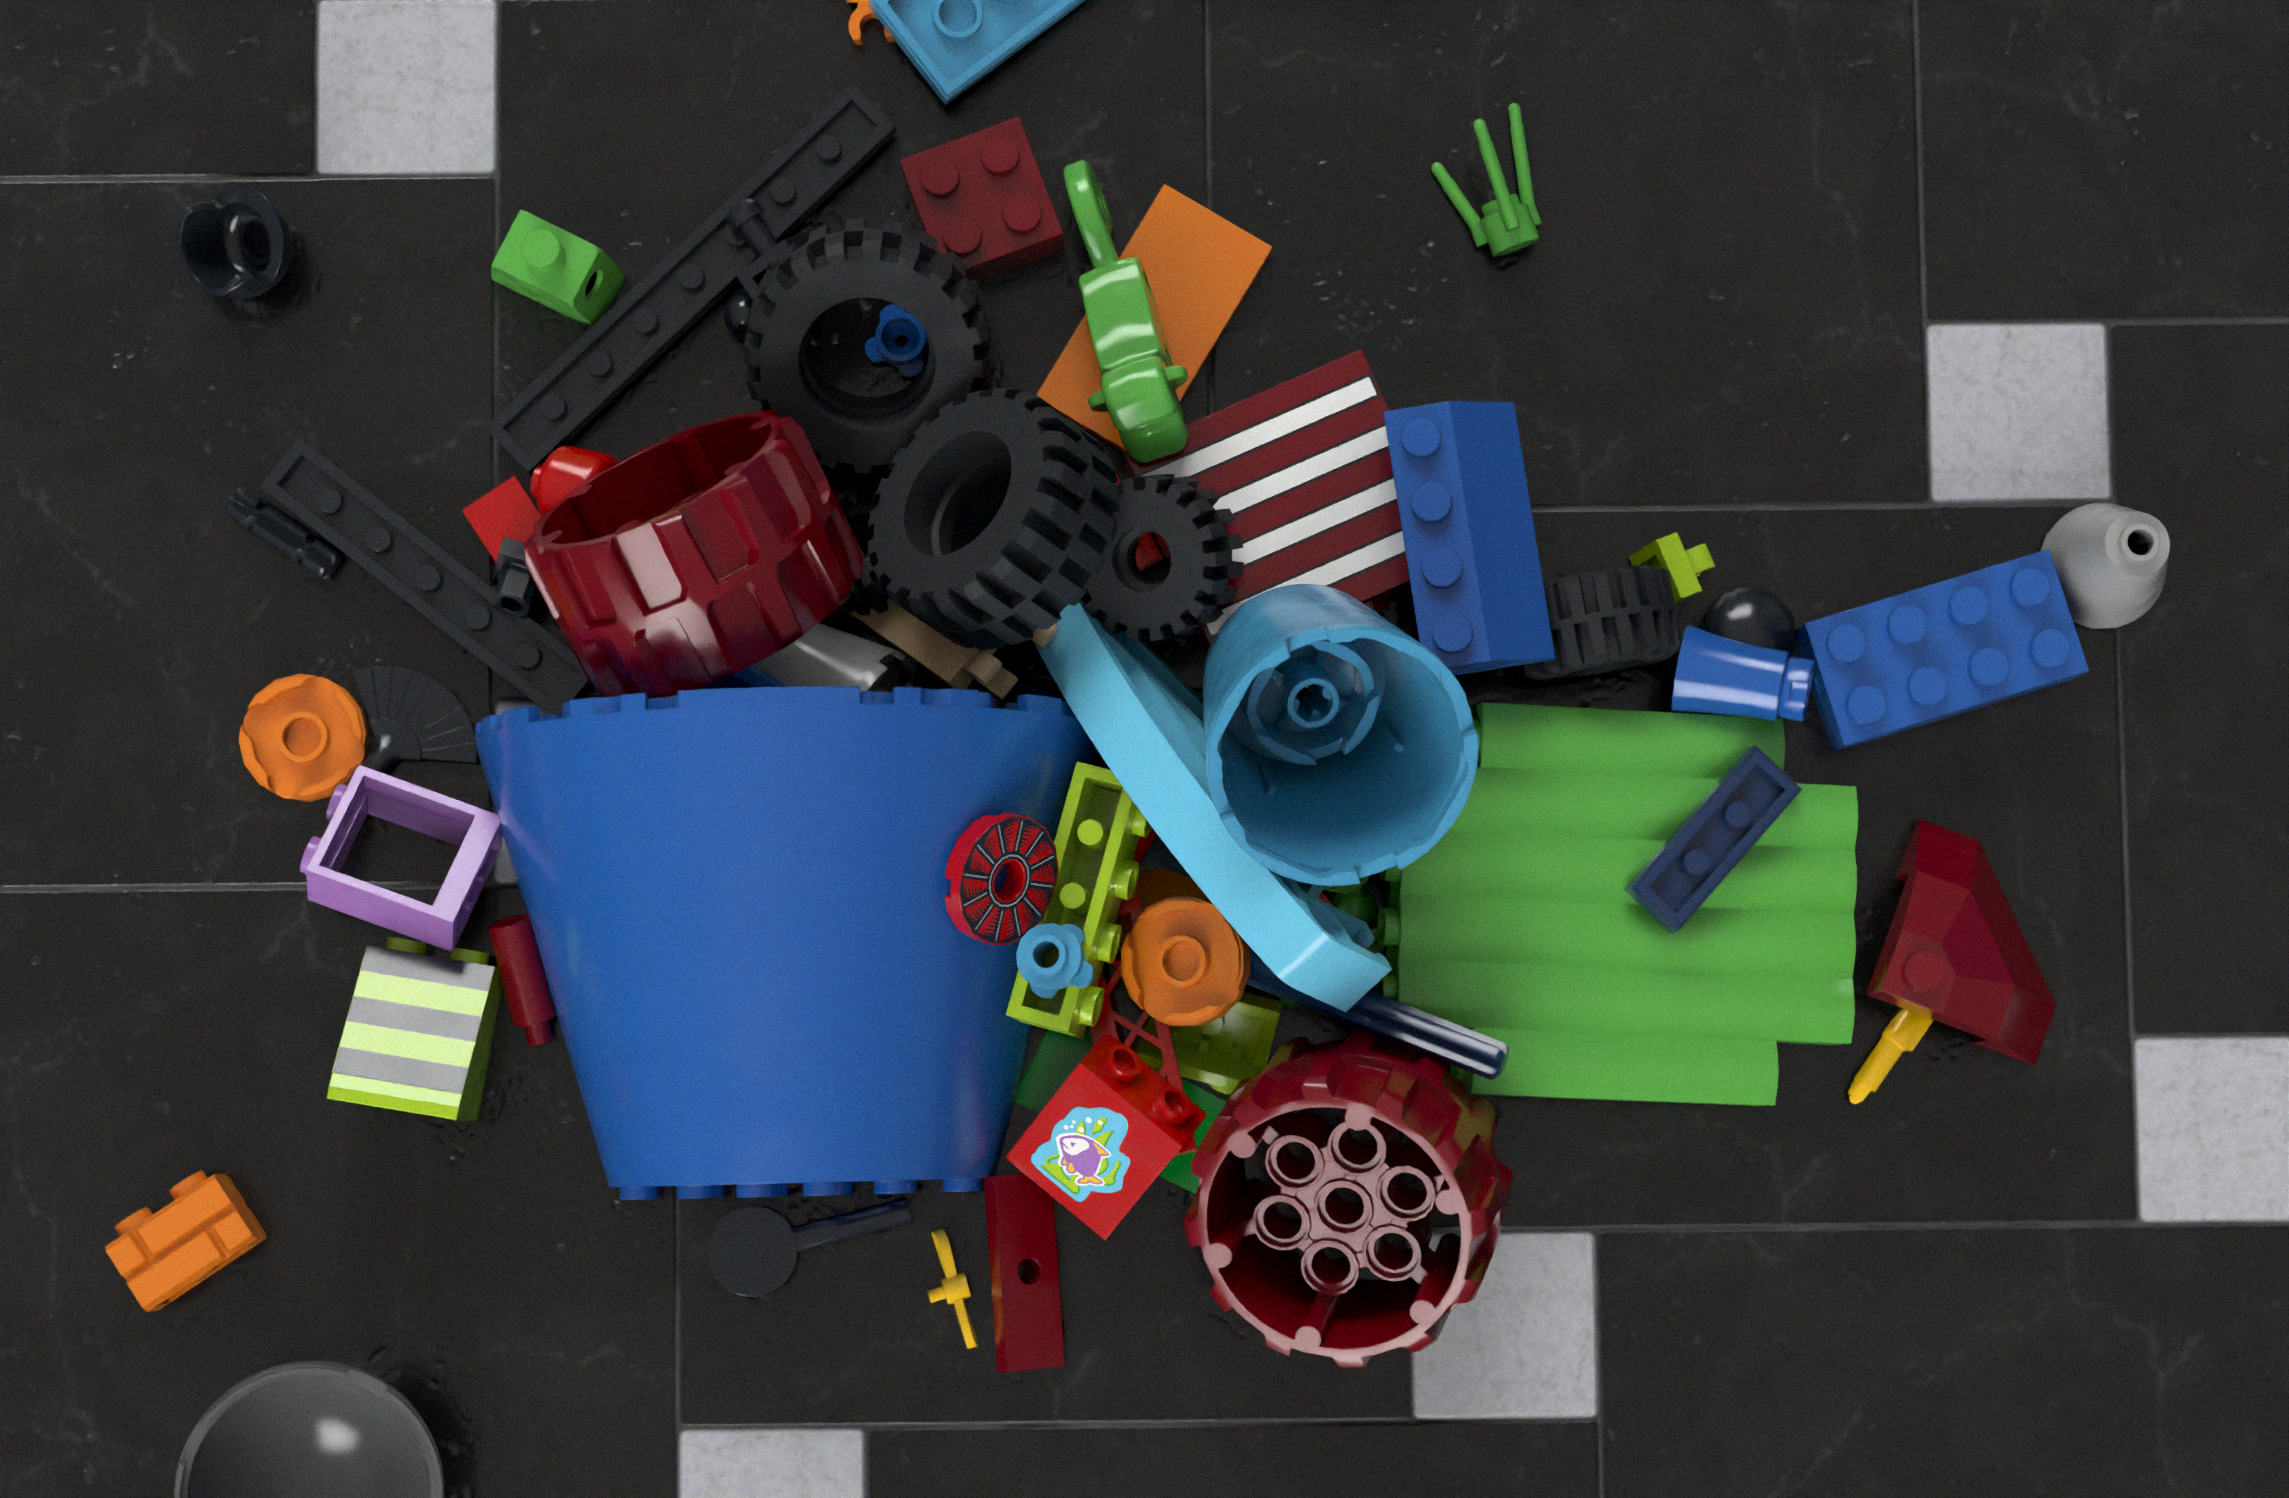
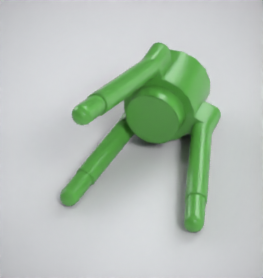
(1506, 223)

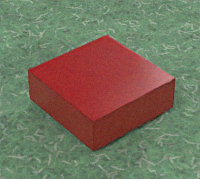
(503, 513)

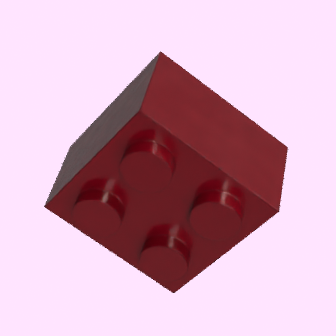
(985, 200)

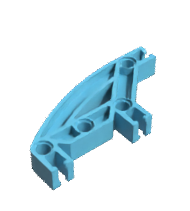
(1154, 743)

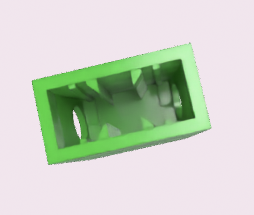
(556, 268)

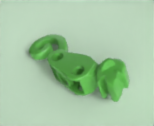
(1125, 333)

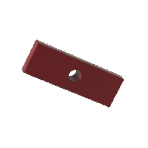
(1030, 1307)

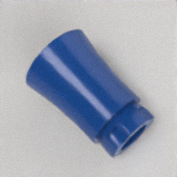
(1739, 679)

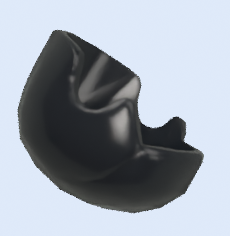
(1752, 618)

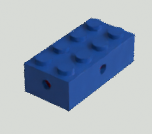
(1941, 650)

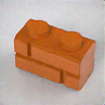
(185, 1240)

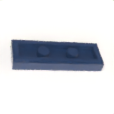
(1713, 839)

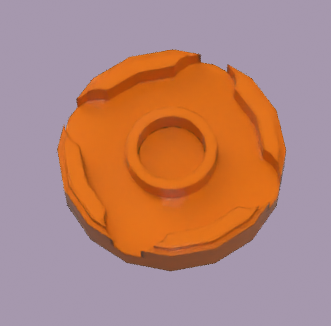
(303, 737)
(1184, 962)

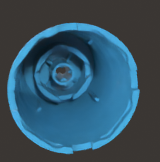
(1342, 773)

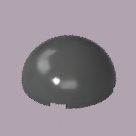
(310, 1435)

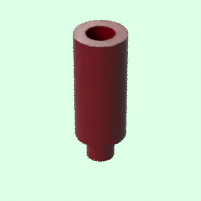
(523, 977)

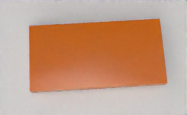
(1198, 280)

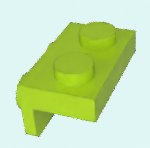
(1224, 1048)

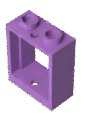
(419, 809)

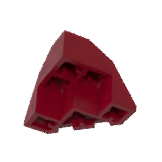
(1960, 948)

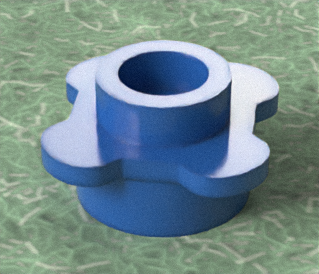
(884, 348)

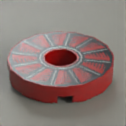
(1028, 884)

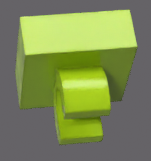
(1682, 564)

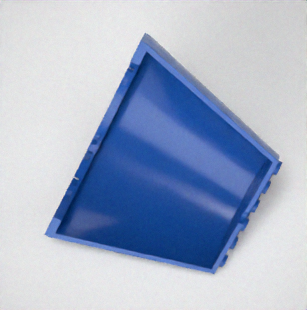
(764, 929)

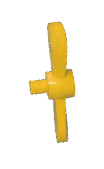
(953, 1288)

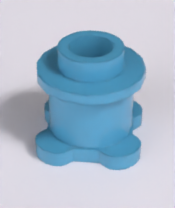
(1070, 967)

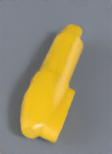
(1898, 1037)

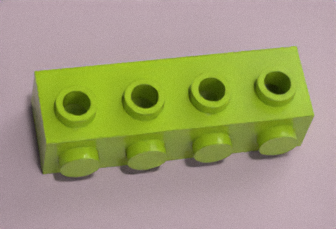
(1094, 875)

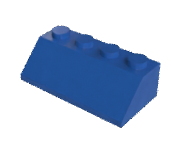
(1469, 534)

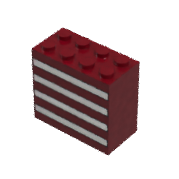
(1306, 487)

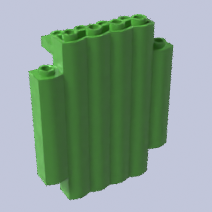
(1537, 944)

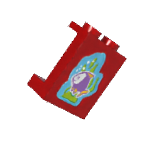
(1106, 1135)

